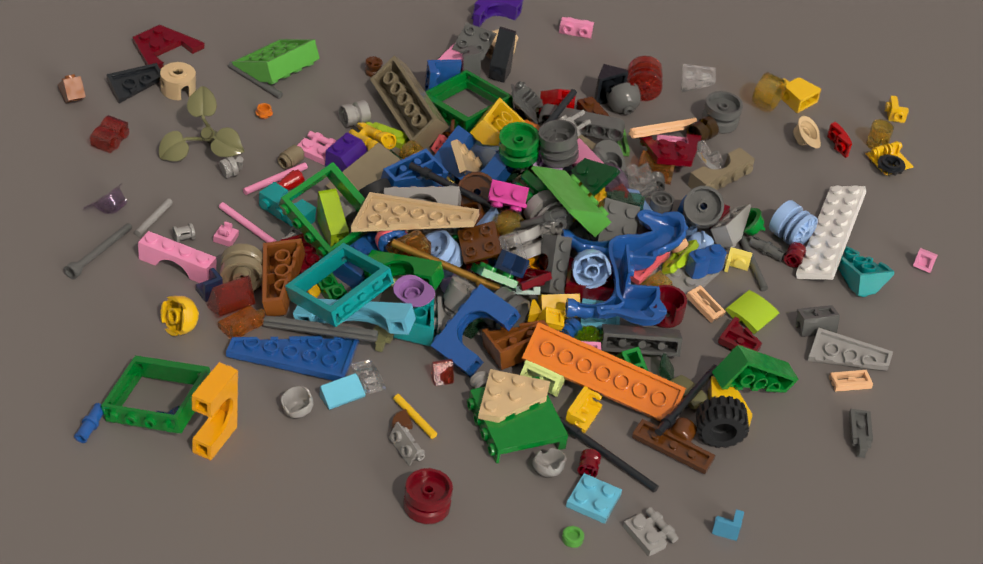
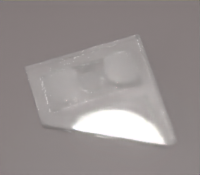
(697, 77)

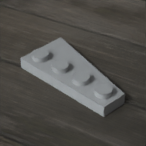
(846, 351)

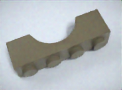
(737, 165)

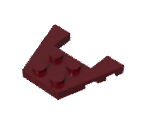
(161, 40)
(672, 153)

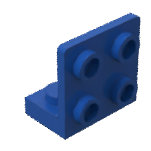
(440, 71)

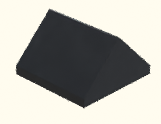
(607, 79)

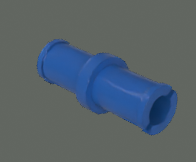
(89, 423)

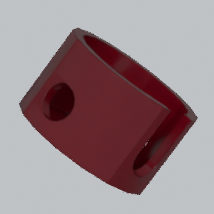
(675, 303)

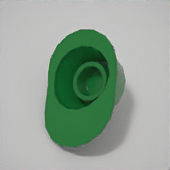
(754, 222)

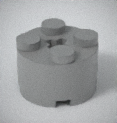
(458, 292)

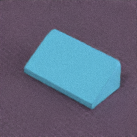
(342, 391)

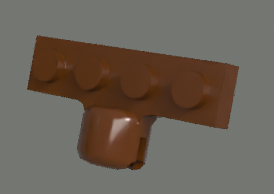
(676, 443)

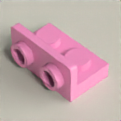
(576, 27)

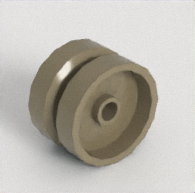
(241, 261)

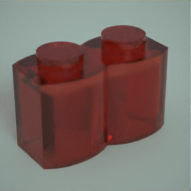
(109, 134)

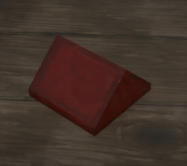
(231, 296)

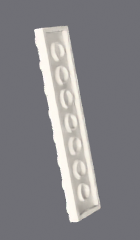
(831, 233)

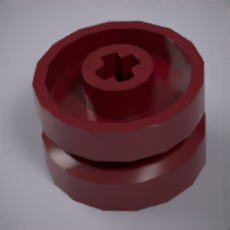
(428, 496)

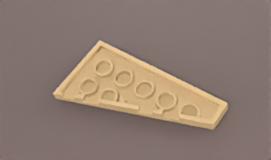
(391, 212)

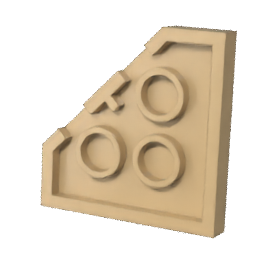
(510, 394)

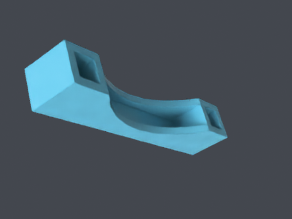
(393, 317)

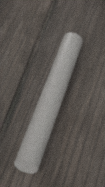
(153, 217)

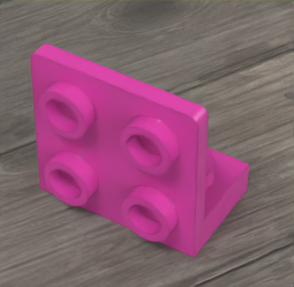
(508, 195)

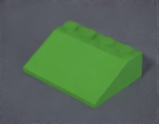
(278, 59)
(574, 198)

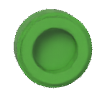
(573, 536)

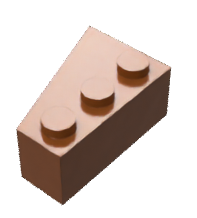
(509, 346)

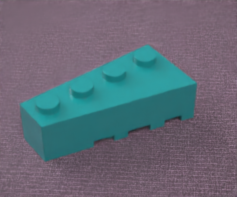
(423, 327)

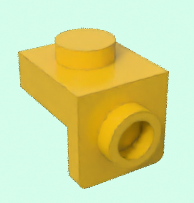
(894, 112)

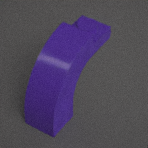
(488, 8)

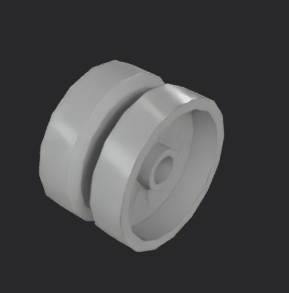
(528, 239)

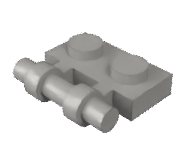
(645, 534)

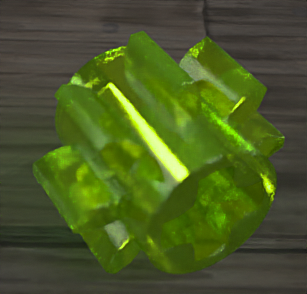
(590, 334)

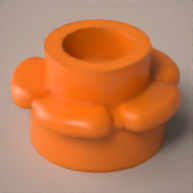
(264, 111)

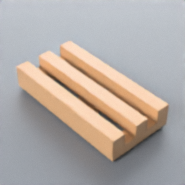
(701, 300)
(851, 380)

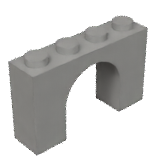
(445, 195)

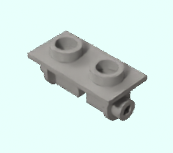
(405, 444)

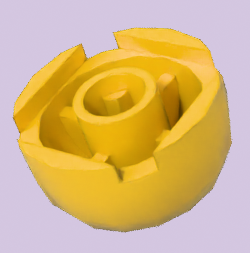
(179, 315)

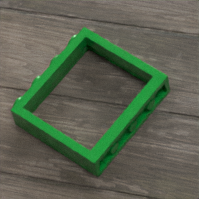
(457, 84)
(300, 223)
(156, 369)

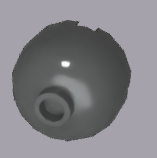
(624, 98)

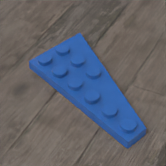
(298, 354)

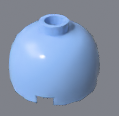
(591, 268)

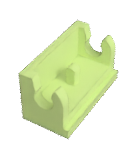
(556, 380)

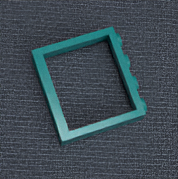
(353, 300)

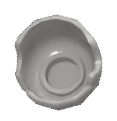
(297, 401)
(549, 463)

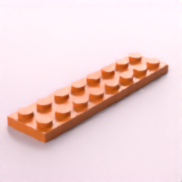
(603, 373)

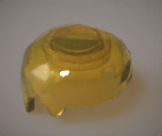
(508, 221)

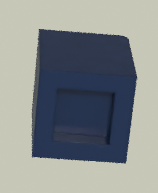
(512, 263)
(204, 288)

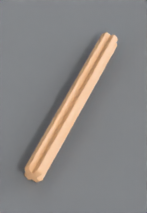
(661, 128)

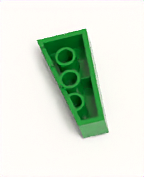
(755, 371)

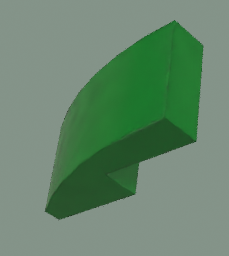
(331, 288)

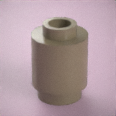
(291, 157)

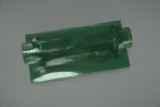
(633, 198)

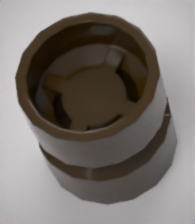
(705, 126)

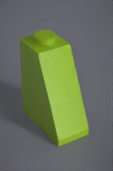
(331, 216)

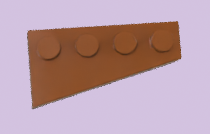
(280, 266)

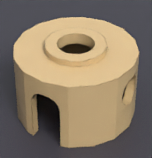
(175, 77)

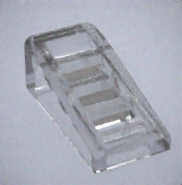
(519, 247)

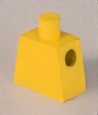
(800, 94)

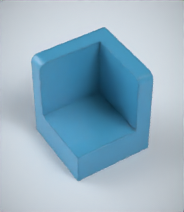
(728, 528)

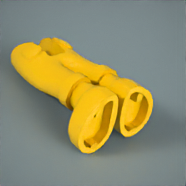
(386, 139)

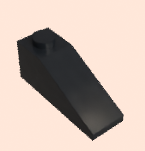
(502, 55)

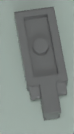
(860, 431)

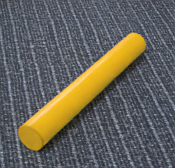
(415, 416)

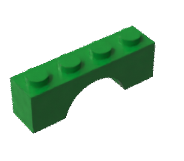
(428, 270)

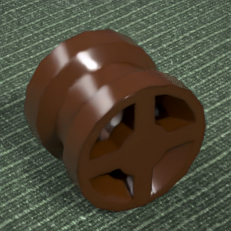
(373, 65)

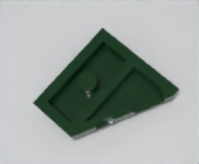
(594, 174)

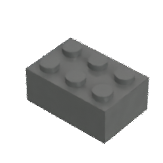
(622, 218)

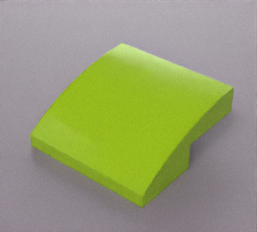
(752, 311)

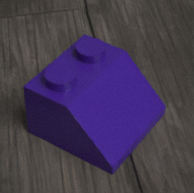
(345, 151)

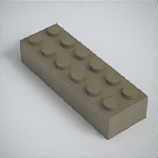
(409, 102)

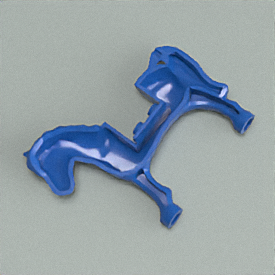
(625, 256)

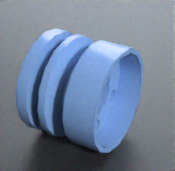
(793, 223)

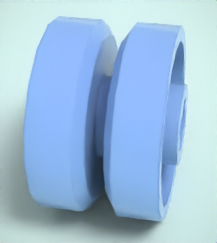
(445, 248)

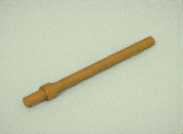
(447, 266)

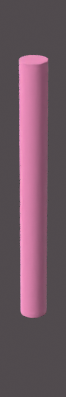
(275, 178)
(246, 223)

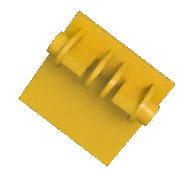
(893, 149)

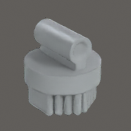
(231, 166)

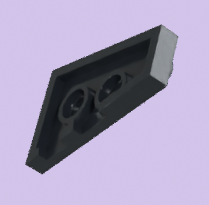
(133, 81)

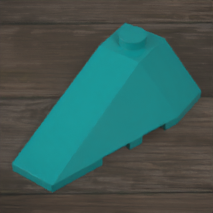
(862, 273)

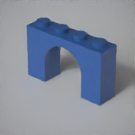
(445, 156)
(480, 304)

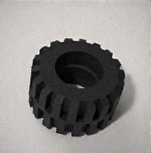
(722, 421)

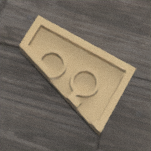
(465, 159)

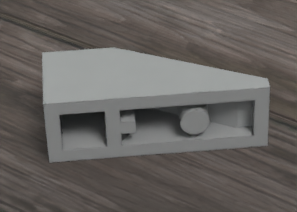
(731, 226)

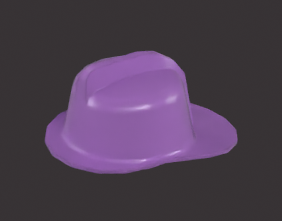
(413, 290)

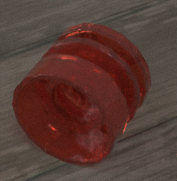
(648, 75)

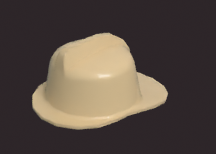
(807, 132)

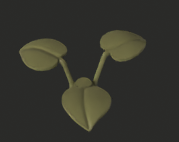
(223, 143)

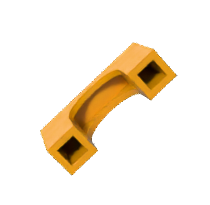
(219, 402)

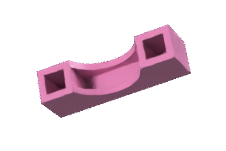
(196, 263)

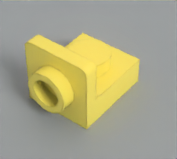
(738, 259)

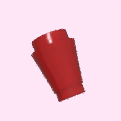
(292, 180)

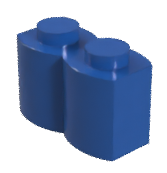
(705, 261)

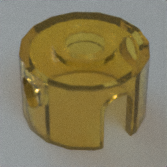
(769, 91)

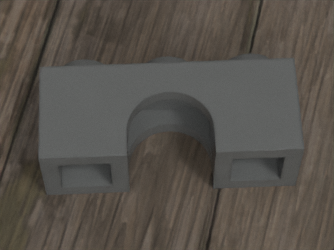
(558, 253)

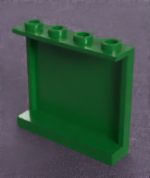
(526, 430)

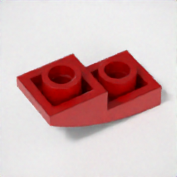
(840, 138)

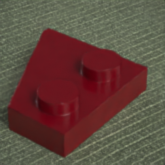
(532, 278)
(737, 335)

